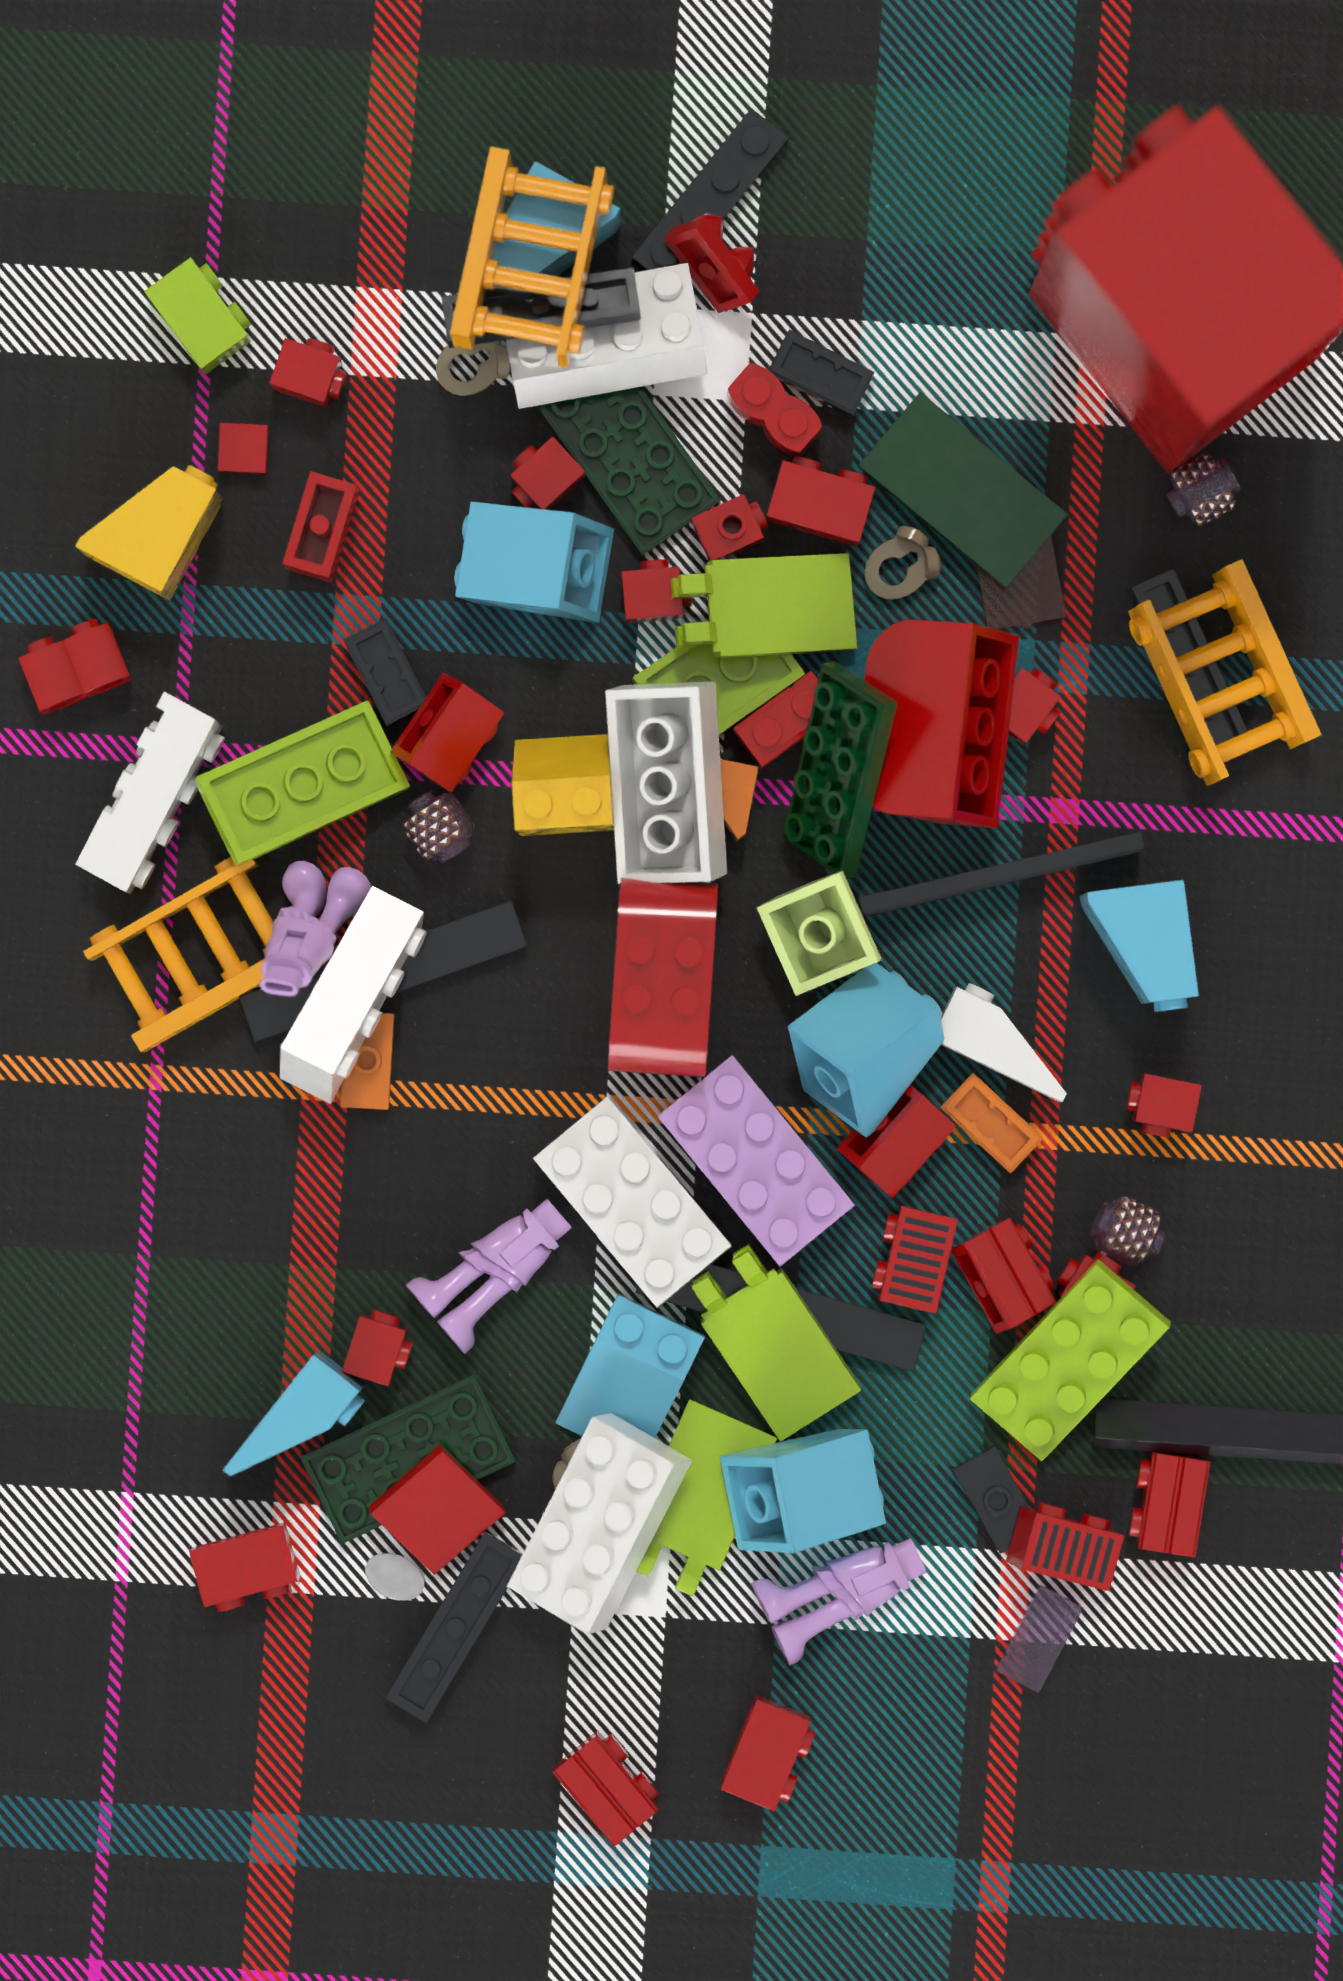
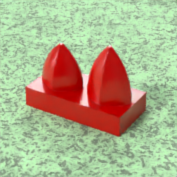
(717, 271)

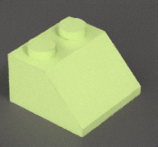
(818, 932)

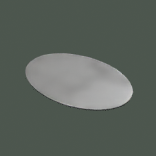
(394, 1576)

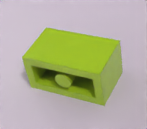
(198, 314)

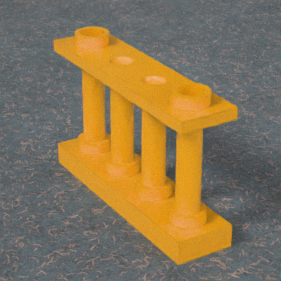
(494, 226)
(1251, 635)
(196, 1000)

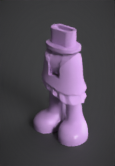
(298, 938)
(506, 1254)
(857, 1582)

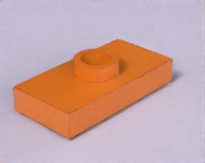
(371, 1077)
(991, 1123)

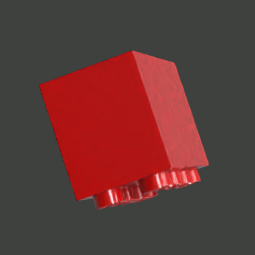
(1187, 283)

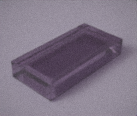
(1039, 1638)

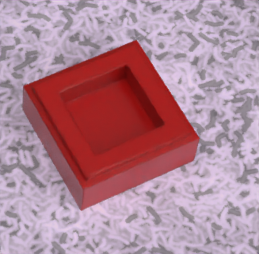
(243, 448)

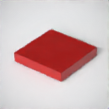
(437, 1509)

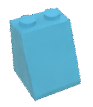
(549, 214)
(534, 561)
(1148, 939)
(865, 1045)
(803, 1491)

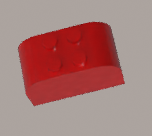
(948, 719)
(663, 977)

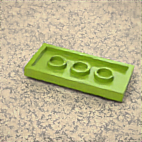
(301, 783)
(1070, 1360)

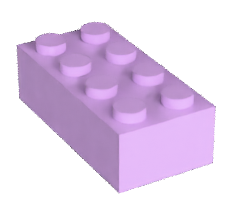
(756, 1160)

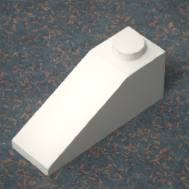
(988, 1037)

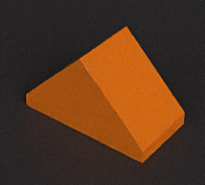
(737, 794)

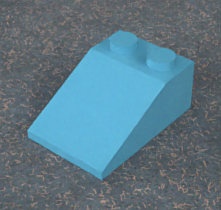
(632, 1369)
(306, 1408)

